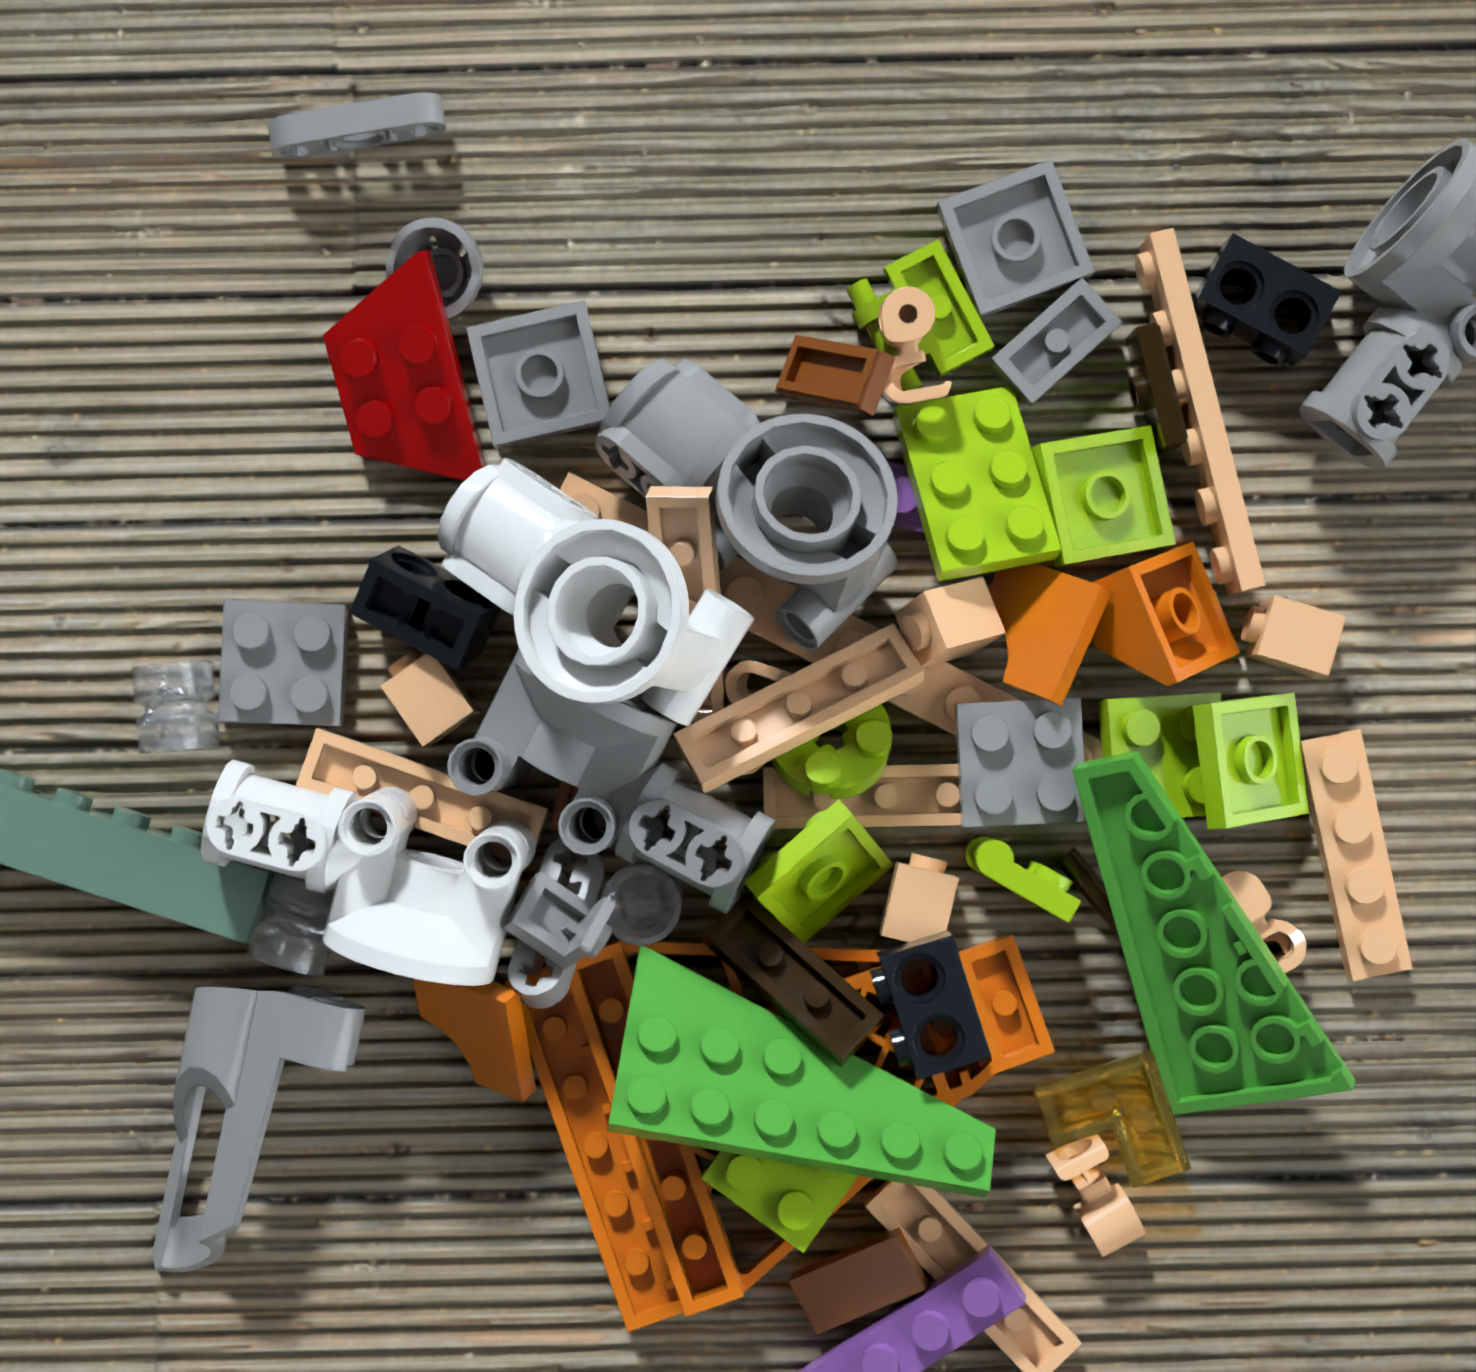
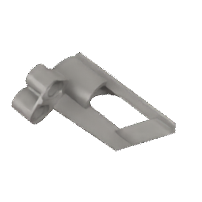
(238, 1053)

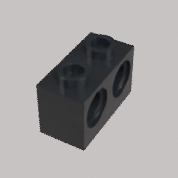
(1268, 285)
(425, 607)
(945, 1000)

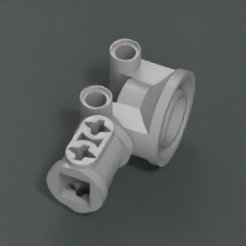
(1422, 272)
(692, 432)
(613, 762)

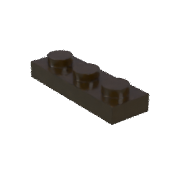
(793, 979)

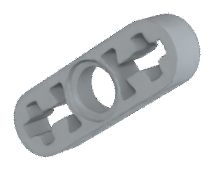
(356, 125)
(527, 961)

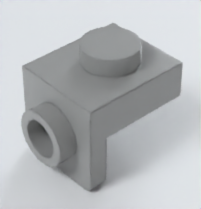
(559, 922)

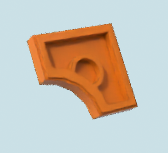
(1046, 626)
(486, 1028)

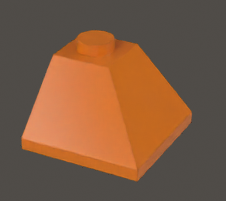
(1164, 617)

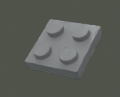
(1015, 238)
(539, 374)
(283, 663)
(1019, 762)

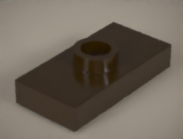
(1154, 388)

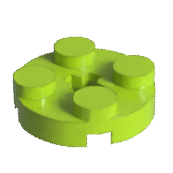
(845, 770)

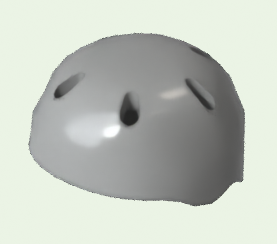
(450, 267)

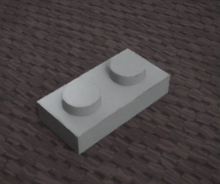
(1055, 342)

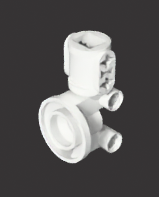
(571, 581)
(388, 903)

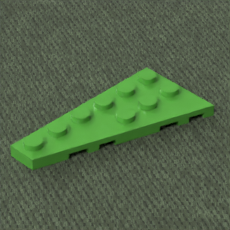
(1203, 978)
(749, 1083)

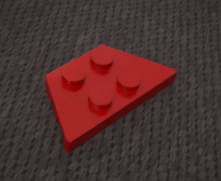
(404, 376)

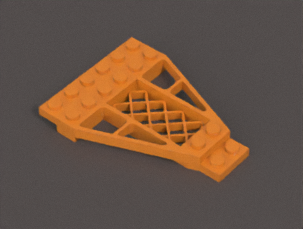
(647, 1194)

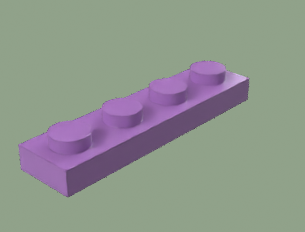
(931, 1321)

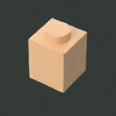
(950, 622)
(1292, 636)
(428, 697)
(918, 899)

